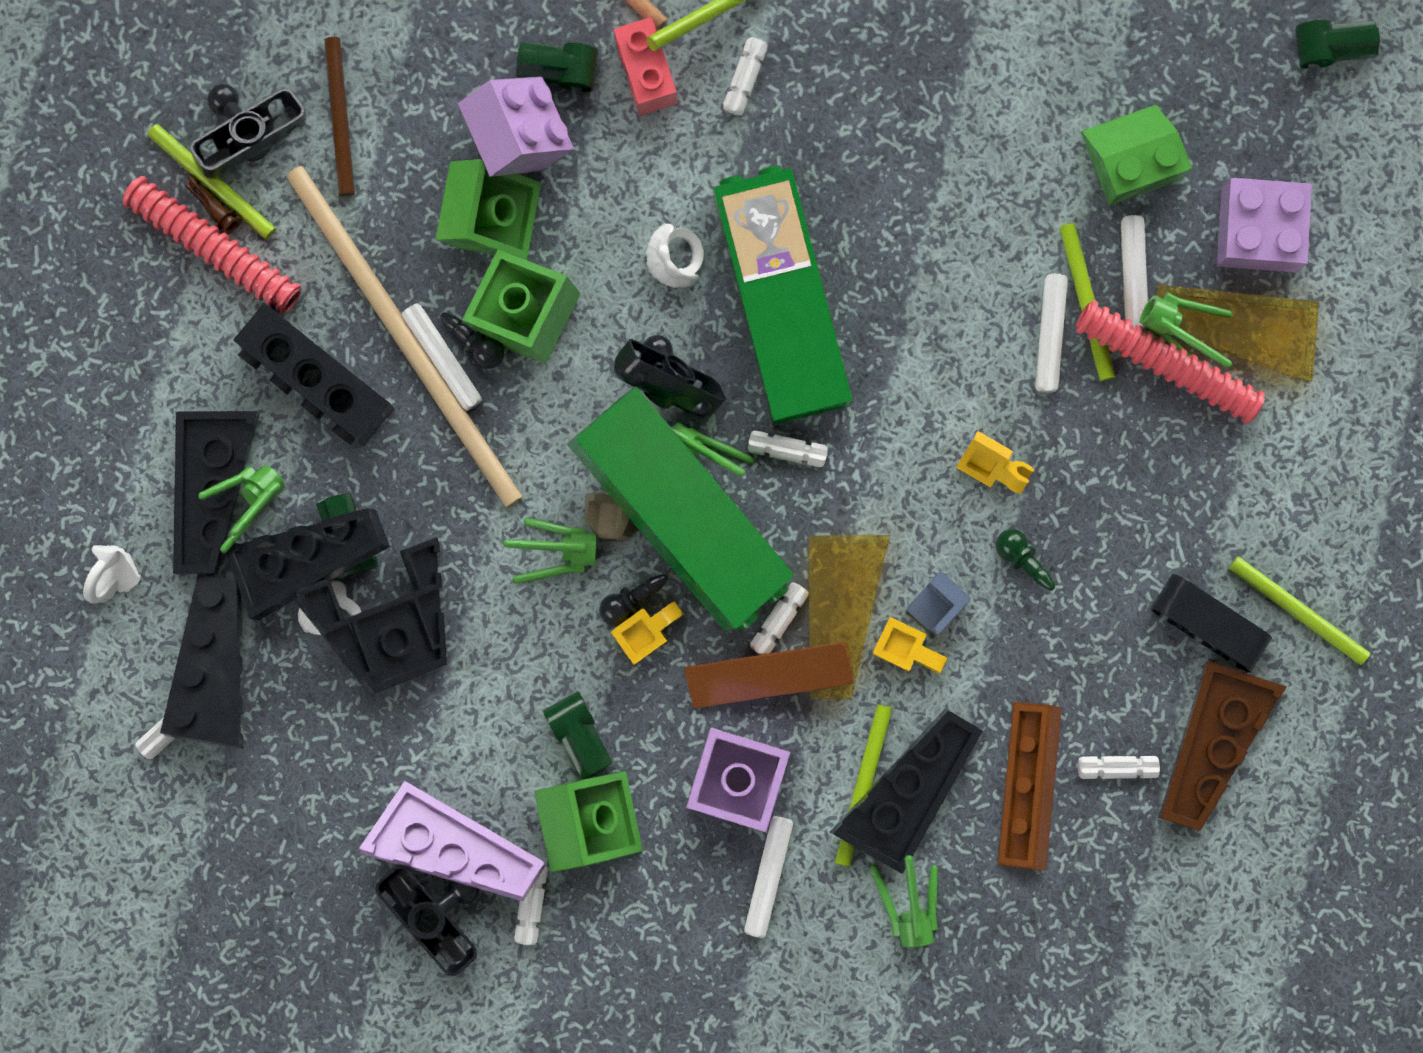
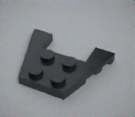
(390, 639)

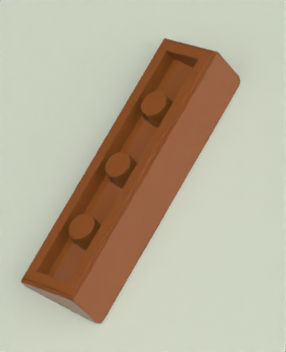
(770, 675)
(1029, 786)

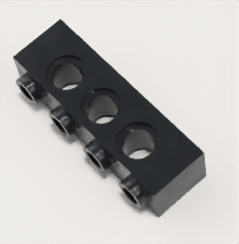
(268, 330)

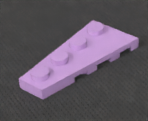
(444, 843)

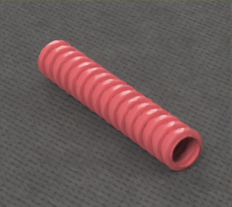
(211, 245)
(1170, 362)

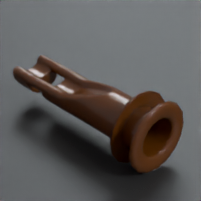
(224, 218)

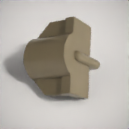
(607, 518)

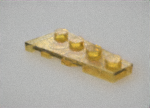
(1261, 331)
(842, 595)

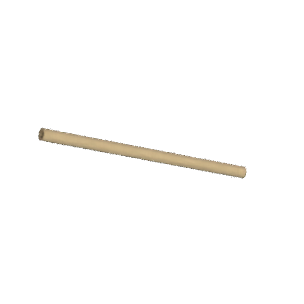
(404, 336)

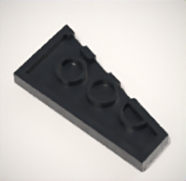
(207, 452)
(301, 557)
(206, 681)
(906, 798)

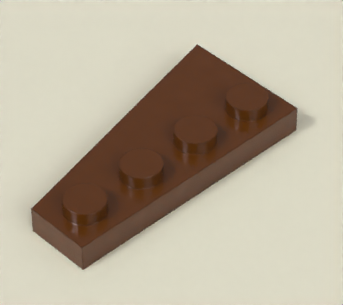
(1219, 730)

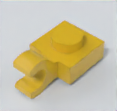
(990, 461)
(643, 634)
(903, 646)

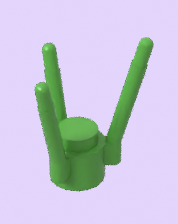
(1163, 319)
(695, 442)
(258, 490)
(577, 549)
(915, 927)

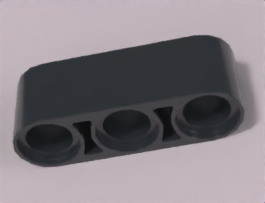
(1212, 621)

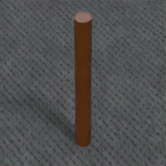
(339, 116)

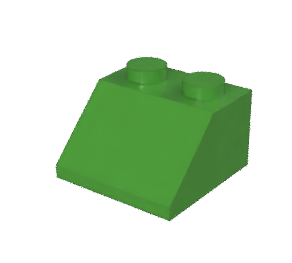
(1136, 154)
(487, 211)
(522, 305)
(588, 821)

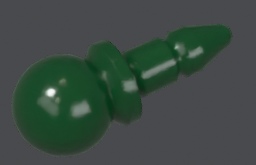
(1014, 547)

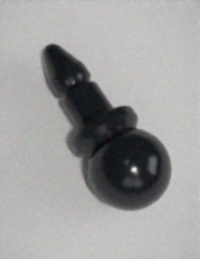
(485, 350)
(618, 607)

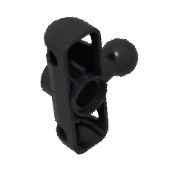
(228, 136)
(666, 377)
(443, 937)

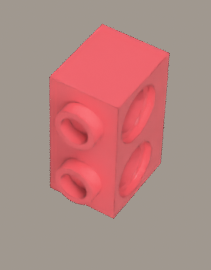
(645, 69)

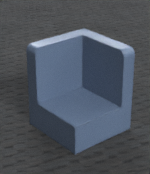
(938, 604)

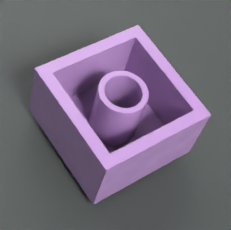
(515, 126)
(1264, 225)
(738, 779)

